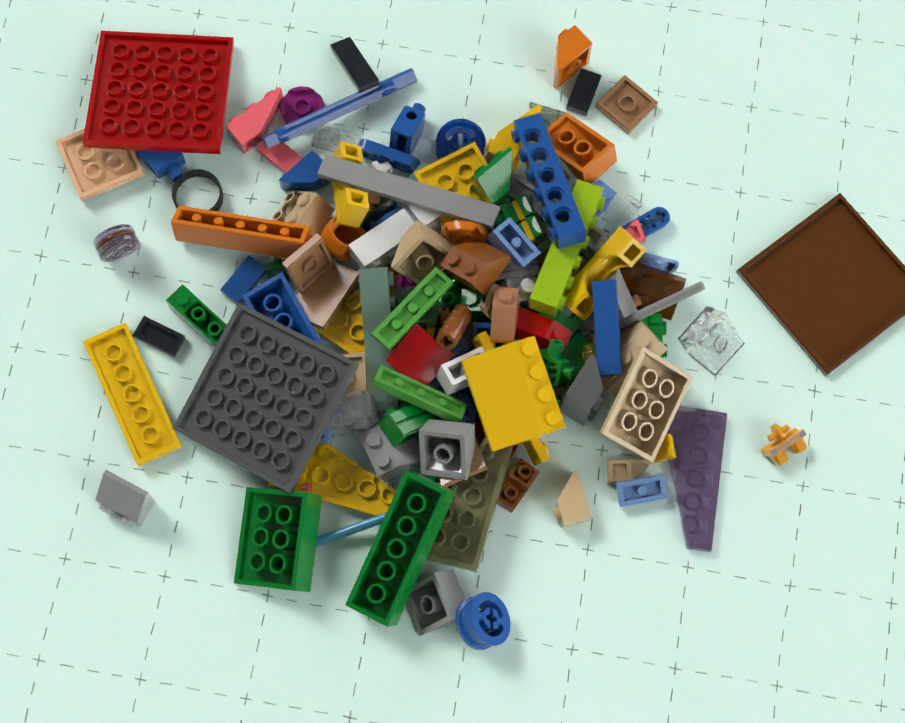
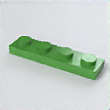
(412, 309)
(419, 394)

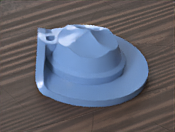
(659, 262)

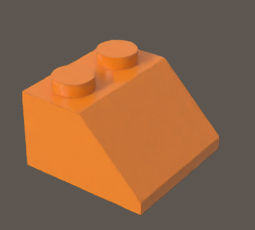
(571, 55)

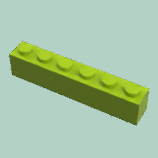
(560, 263)

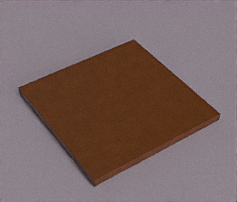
(830, 283)

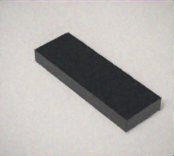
(354, 64)

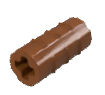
(454, 326)

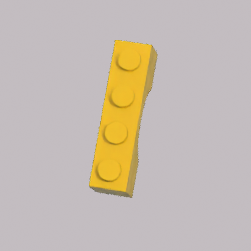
(350, 203)
(617, 252)

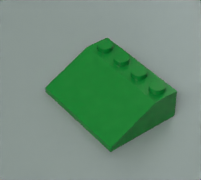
(278, 539)

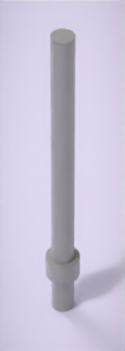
(655, 307)

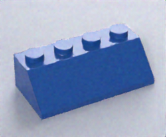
(278, 302)

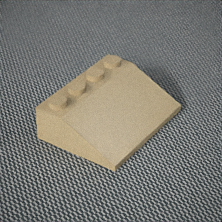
(645, 405)

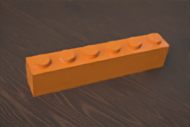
(238, 232)

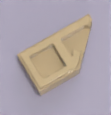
(625, 469)

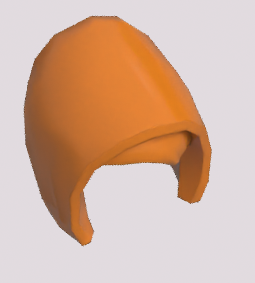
(338, 237)

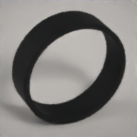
(197, 173)

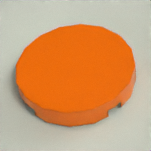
(464, 231)

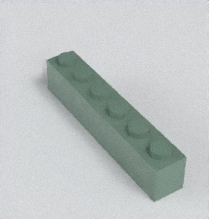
(376, 306)

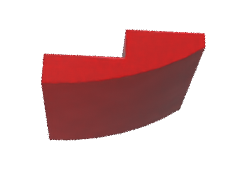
(419, 356)

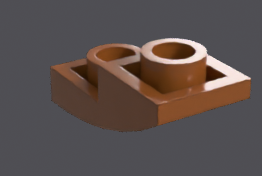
(517, 485)

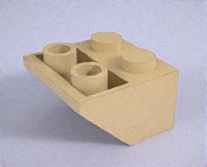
(305, 209)

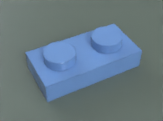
(641, 490)

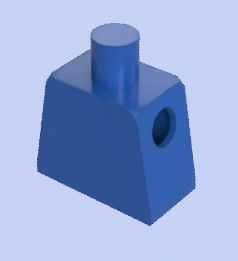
(410, 125)
(162, 163)

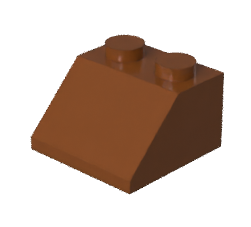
(475, 264)

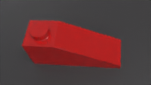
(541, 327)

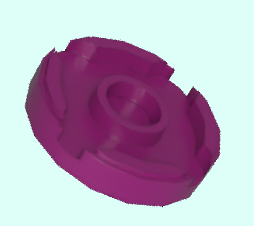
(299, 103)

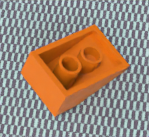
(581, 148)

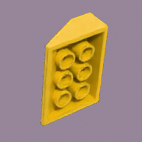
(513, 394)

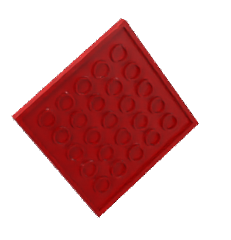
(159, 92)

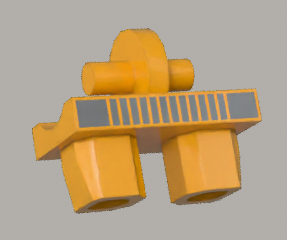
(792, 438)

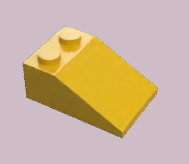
(504, 140)

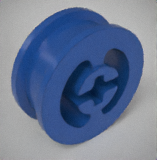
(491, 619)

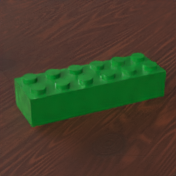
(400, 548)

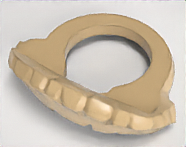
(486, 307)

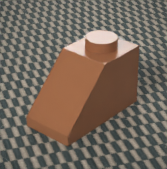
(504, 314)

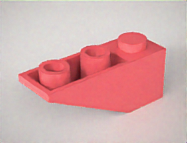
(254, 123)

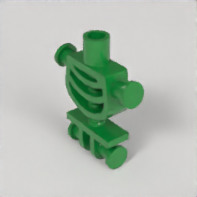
(553, 360)

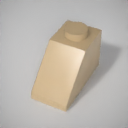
(572, 503)

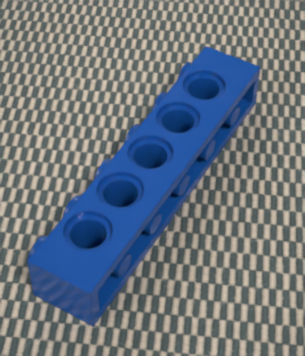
(533, 129)

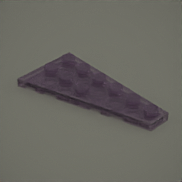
(696, 471)

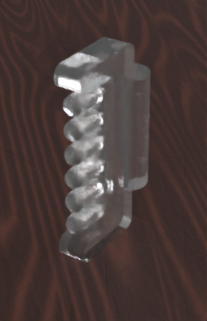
(617, 210)

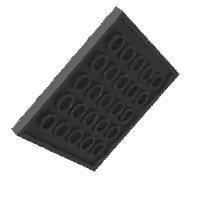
(265, 397)

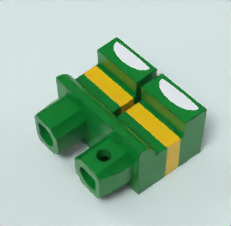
(523, 215)

